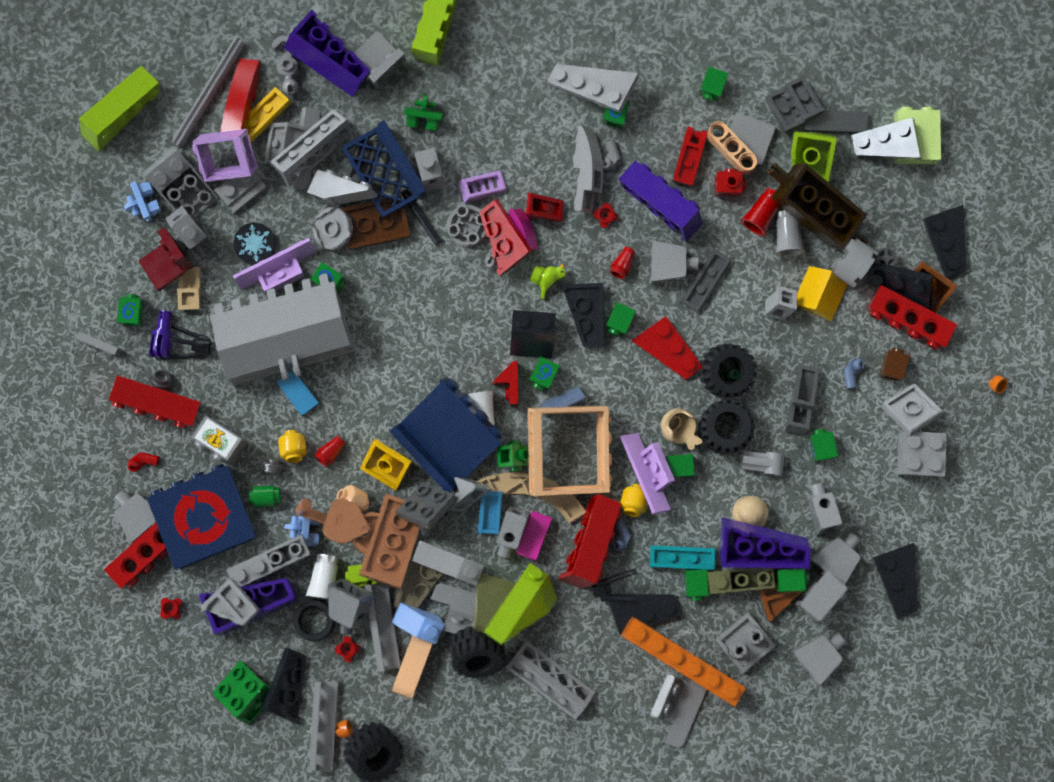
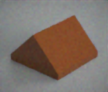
(941, 288)

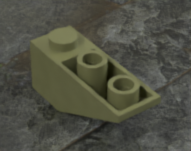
(740, 580)

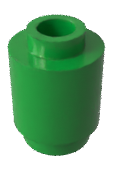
(265, 496)

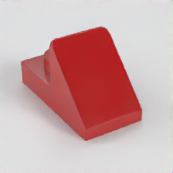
(544, 207)
(509, 377)

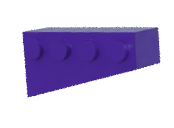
(326, 54)
(662, 199)
(760, 547)
(267, 597)

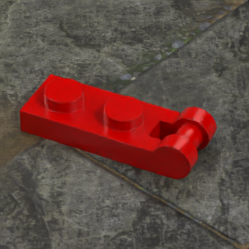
(689, 157)

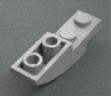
(589, 162)
(269, 561)

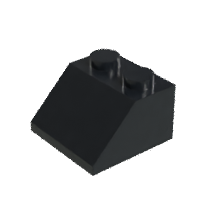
(532, 334)

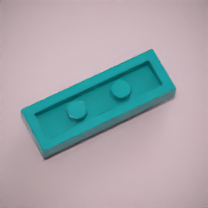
(682, 557)

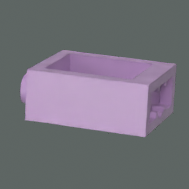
(243, 150)

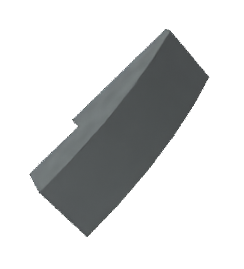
(802, 400)

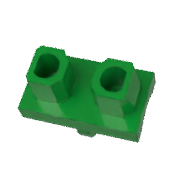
(413, 114)

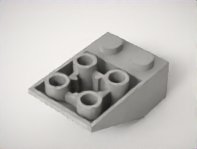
(180, 183)

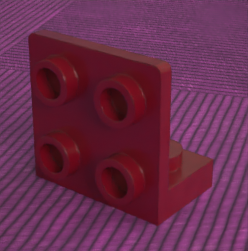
(165, 262)

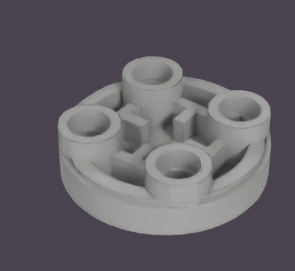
(466, 226)

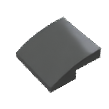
(794, 104)

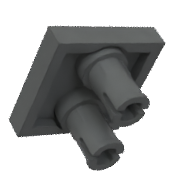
(426, 507)

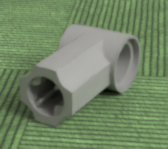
(767, 463)

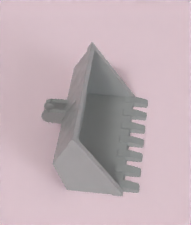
(281, 332)

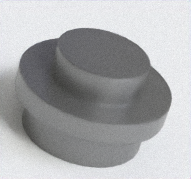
(161, 379)
(273, 465)

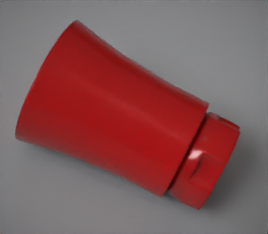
(761, 214)

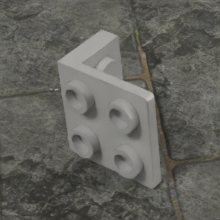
(379, 58)

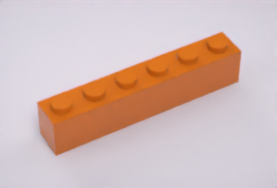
(683, 661)

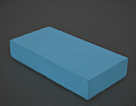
(298, 393)
(490, 512)

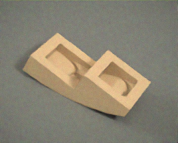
(189, 290)

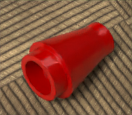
(622, 264)
(328, 452)

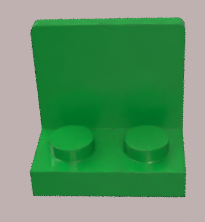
(242, 693)

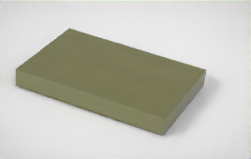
(488, 599)

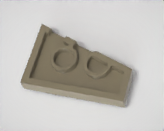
(416, 583)

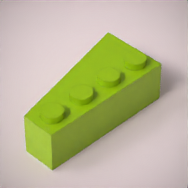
(433, 30)
(118, 107)

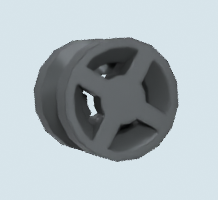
(887, 255)

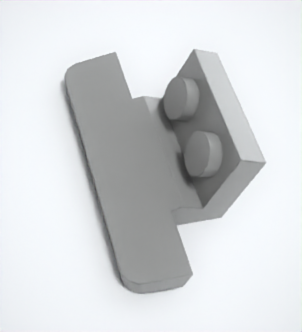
(284, 134)
(461, 606)
(678, 705)

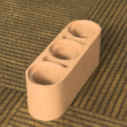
(733, 158)
(412, 667)

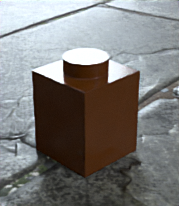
(894, 364)

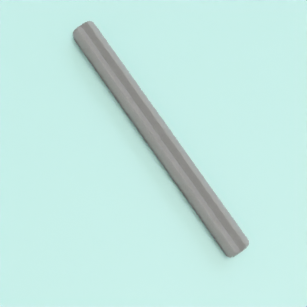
(208, 93)

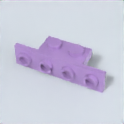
(277, 269)
(650, 470)

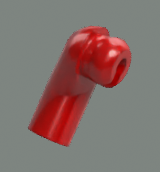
(142, 459)

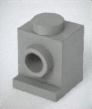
(781, 303)

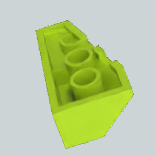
(814, 150)
(526, 603)

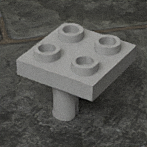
(745, 642)

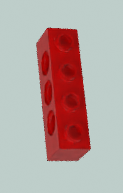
(942, 327)
(118, 568)

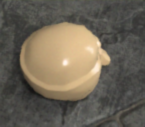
(686, 434)
(751, 511)

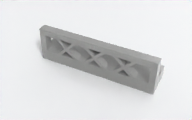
(310, 145)
(382, 628)
(548, 682)
(323, 725)

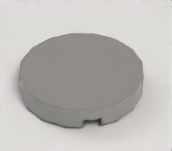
(332, 228)

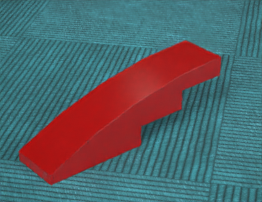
(241, 95)

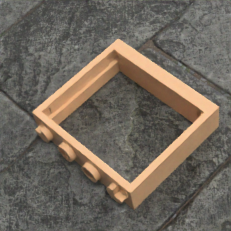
(604, 458)

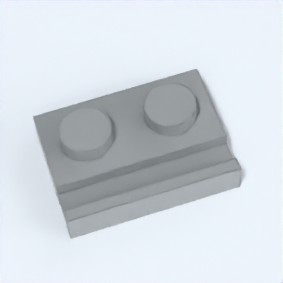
(240, 191)

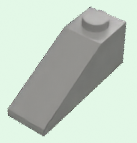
(448, 563)

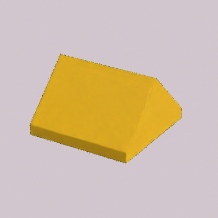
(820, 292)
(386, 464)

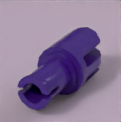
(160, 339)

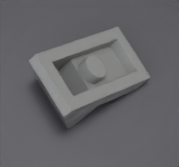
(468, 493)

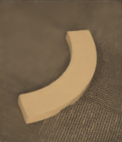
(519, 484)

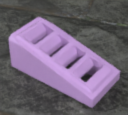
(467, 197)

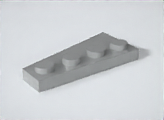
(596, 85)

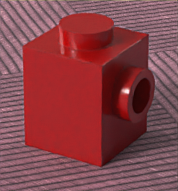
(729, 183)

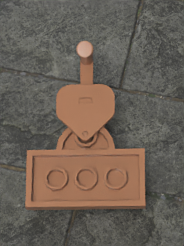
(388, 538)

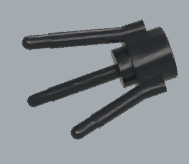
(200, 345)
(603, 587)

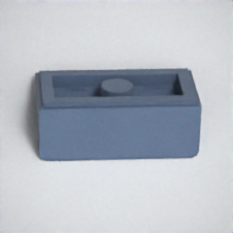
(565, 399)

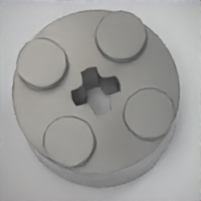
(854, 262)

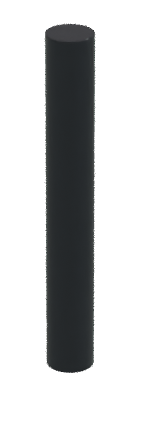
(422, 218)

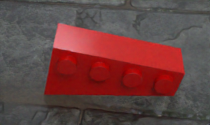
(155, 401)
(592, 542)

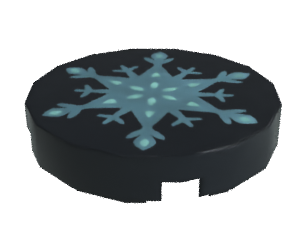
(254, 243)

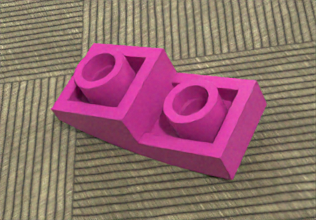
(524, 226)
(534, 535)

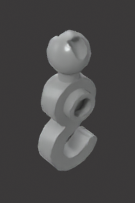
(286, 67)

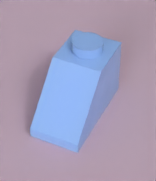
(418, 622)

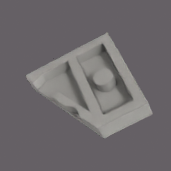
(231, 603)

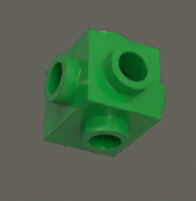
(513, 456)

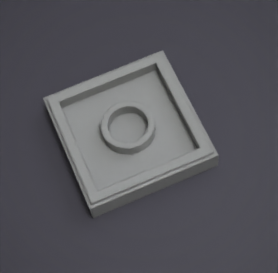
(753, 134)
(912, 409)

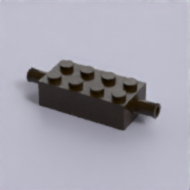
(818, 205)

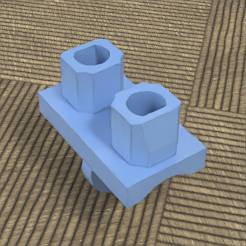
(147, 209)
(303, 529)

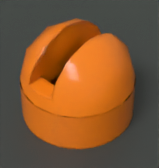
(998, 384)
(344, 729)

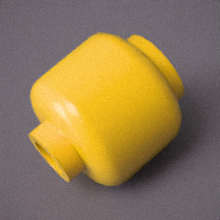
(292, 446)
(633, 501)

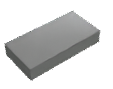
(96, 343)

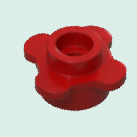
(605, 209)
(166, 603)
(341, 649)

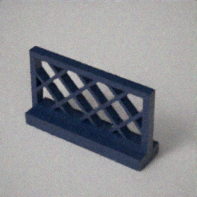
(400, 161)

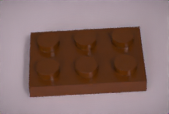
(372, 229)

